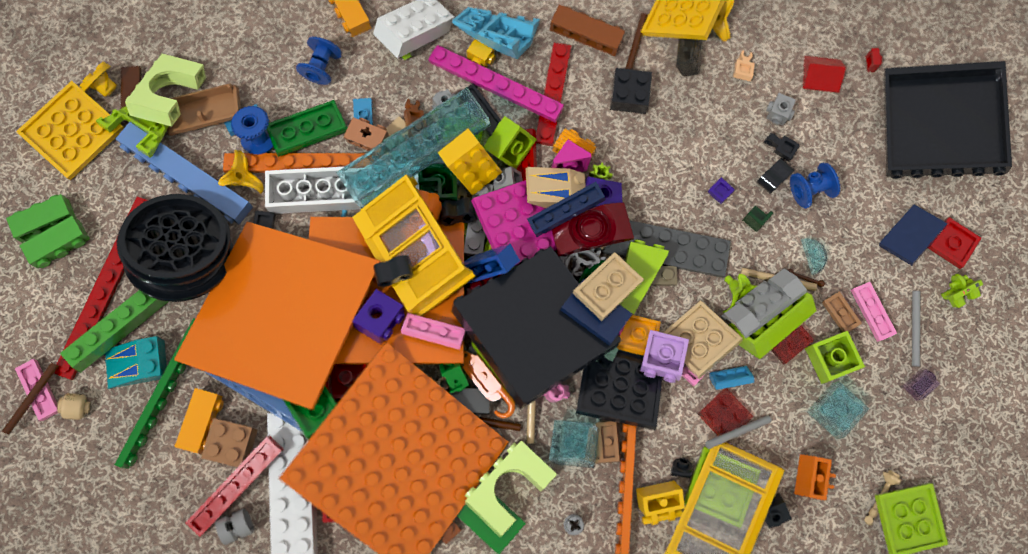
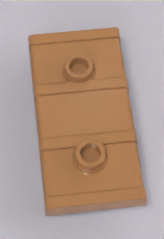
(206, 108)

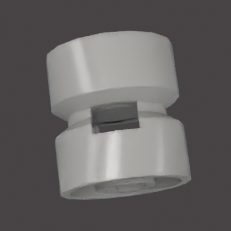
(241, 523)

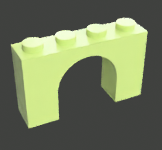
(165, 71)
(483, 500)

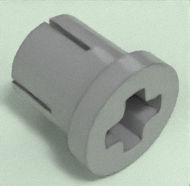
(567, 525)

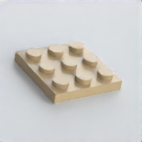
(708, 338)

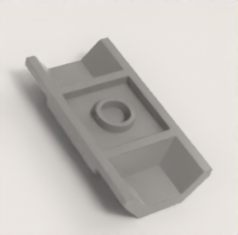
(765, 302)

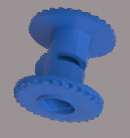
(322, 53)
(251, 126)
(823, 180)

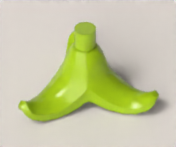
(738, 288)

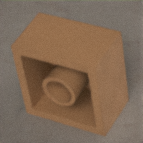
(228, 443)

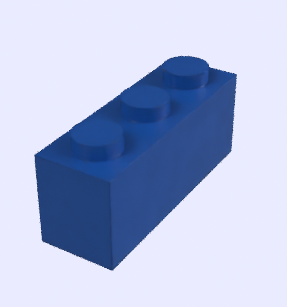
(492, 262)

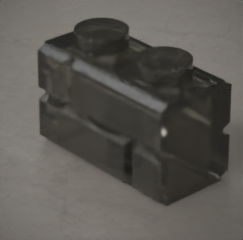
(689, 56)

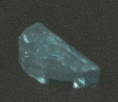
(815, 255)

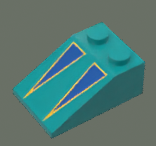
(136, 362)

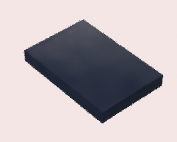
(913, 234)
(604, 330)

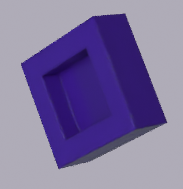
(721, 190)

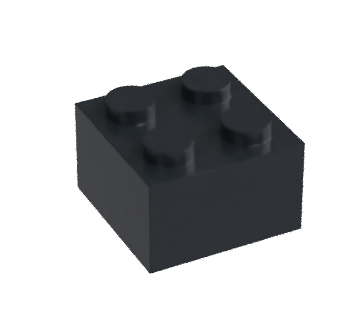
(630, 91)

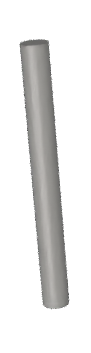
(916, 328)
(738, 432)

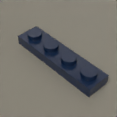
(566, 209)

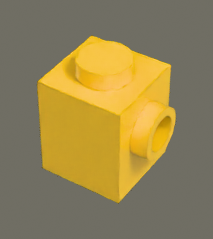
(480, 53)

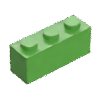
(39, 217)
(54, 242)

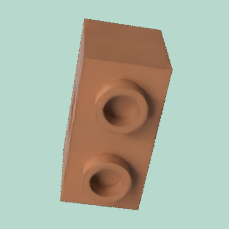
(356, 134)

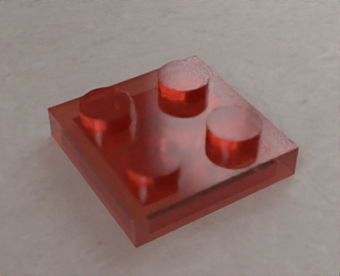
(725, 413)

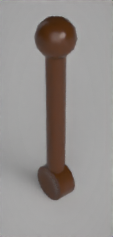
(820, 283)

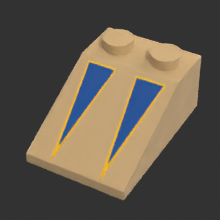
(552, 185)

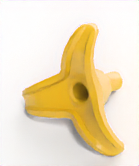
(721, 25)
(240, 175)

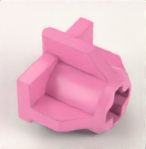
(558, 393)

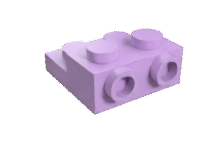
(664, 356)

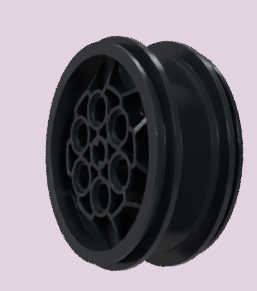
(161, 252)

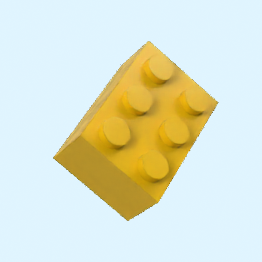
(469, 162)

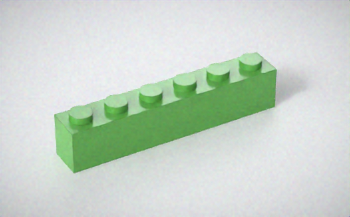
(111, 330)

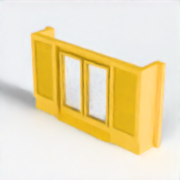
(403, 225)

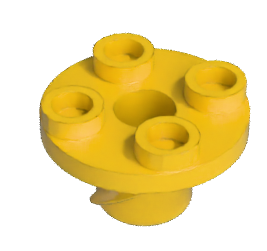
(99, 81)

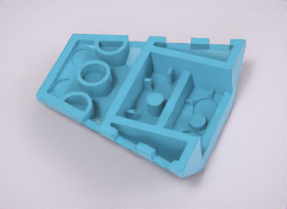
(498, 31)

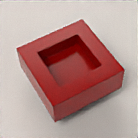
(873, 60)

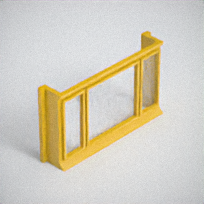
(726, 504)

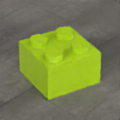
(509, 142)
(834, 357)

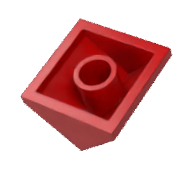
(823, 74)

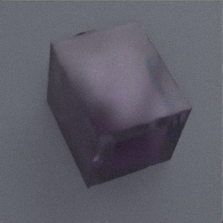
(921, 384)

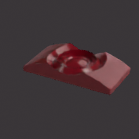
(593, 229)

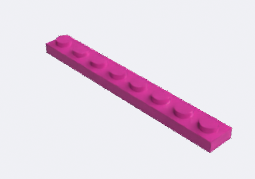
(496, 83)

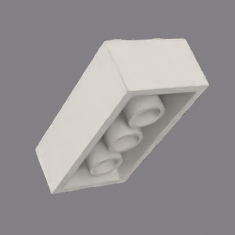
(412, 26)

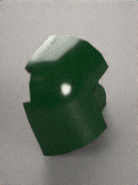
(438, 180)

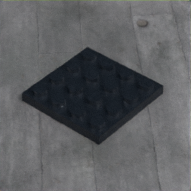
(620, 391)

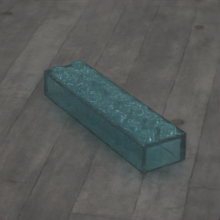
(412, 147)

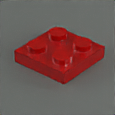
(955, 243)

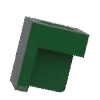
(756, 218)

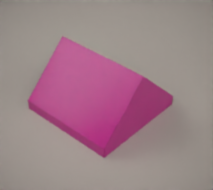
(572, 157)

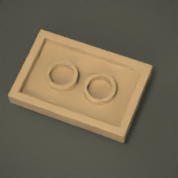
(608, 286)

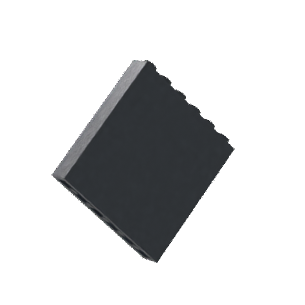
(947, 120)
(524, 332)

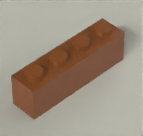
(587, 30)

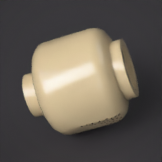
(73, 406)

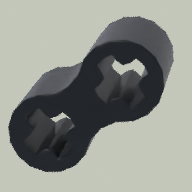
(775, 175)
(457, 211)
(393, 271)

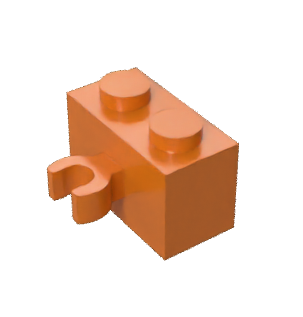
(813, 477)

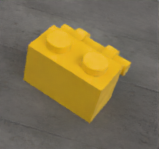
(660, 502)

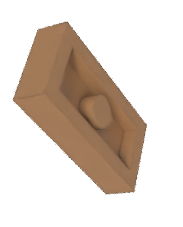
(841, 312)

